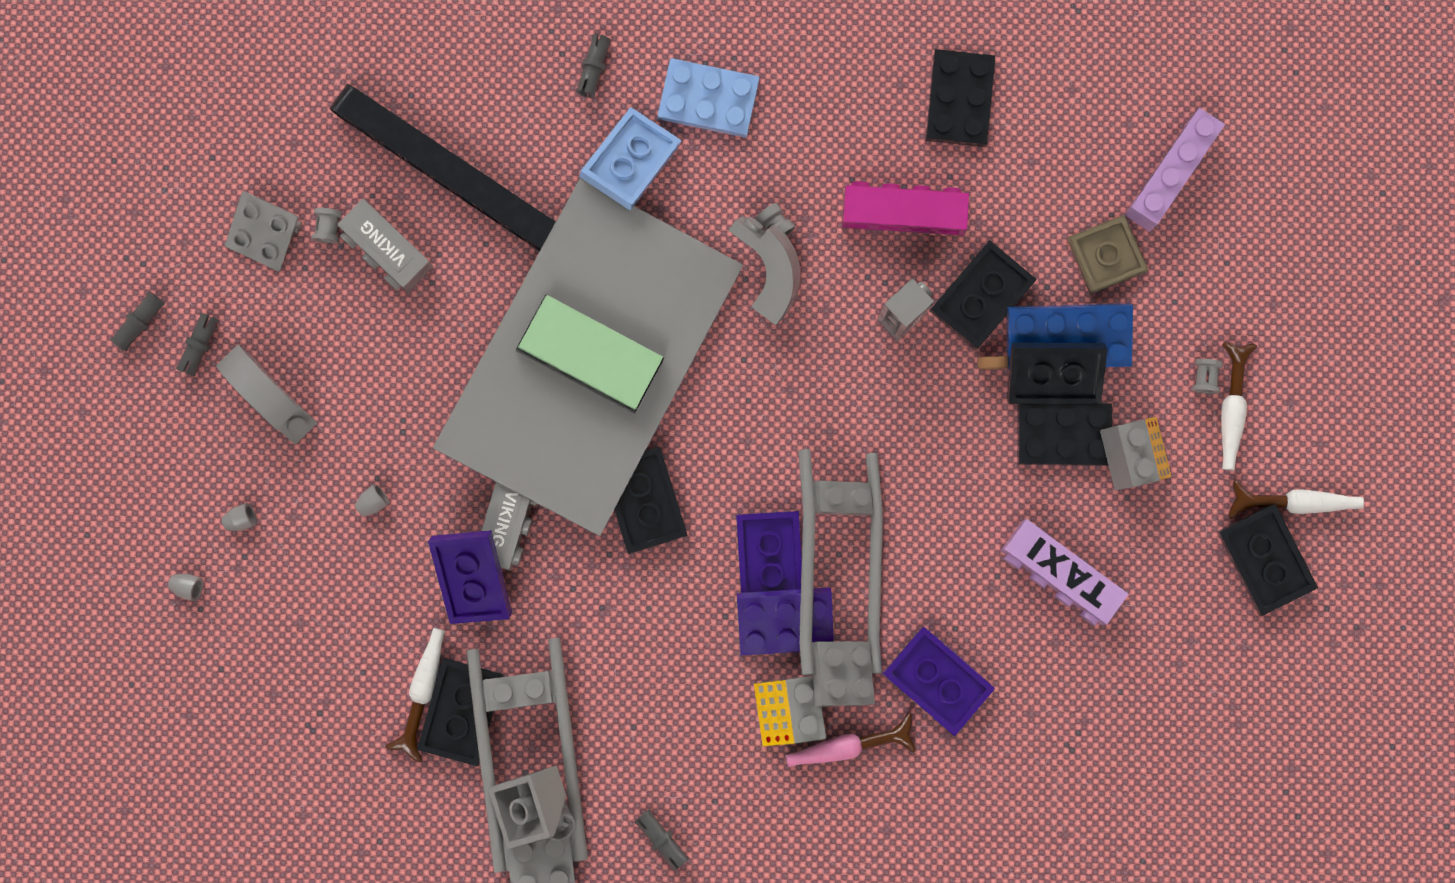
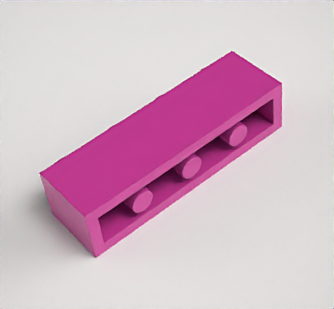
(905, 209)

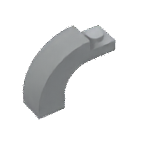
(780, 264)
(265, 394)

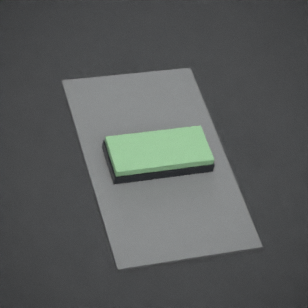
(588, 357)

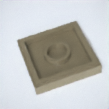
(1107, 254)

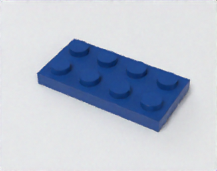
(1075, 324)

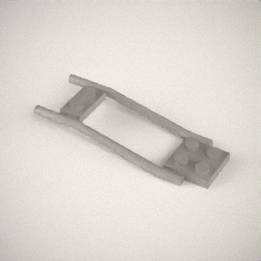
(841, 669)
(544, 859)

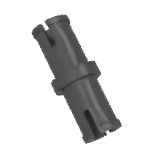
(593, 66)
(137, 321)
(197, 344)
(661, 840)

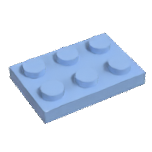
(708, 97)
(630, 158)

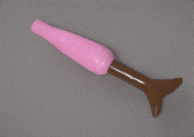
(850, 745)

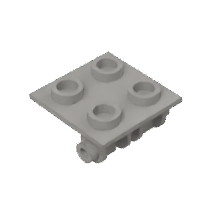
(262, 231)

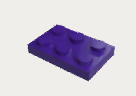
(769, 551)
(470, 577)
(772, 620)
(938, 681)

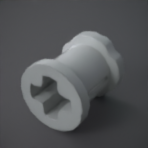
(326, 225)
(1203, 366)

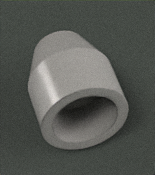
(371, 501)
(239, 518)
(186, 586)

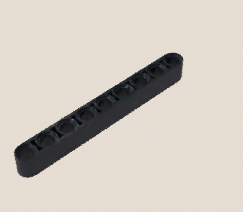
(442, 166)

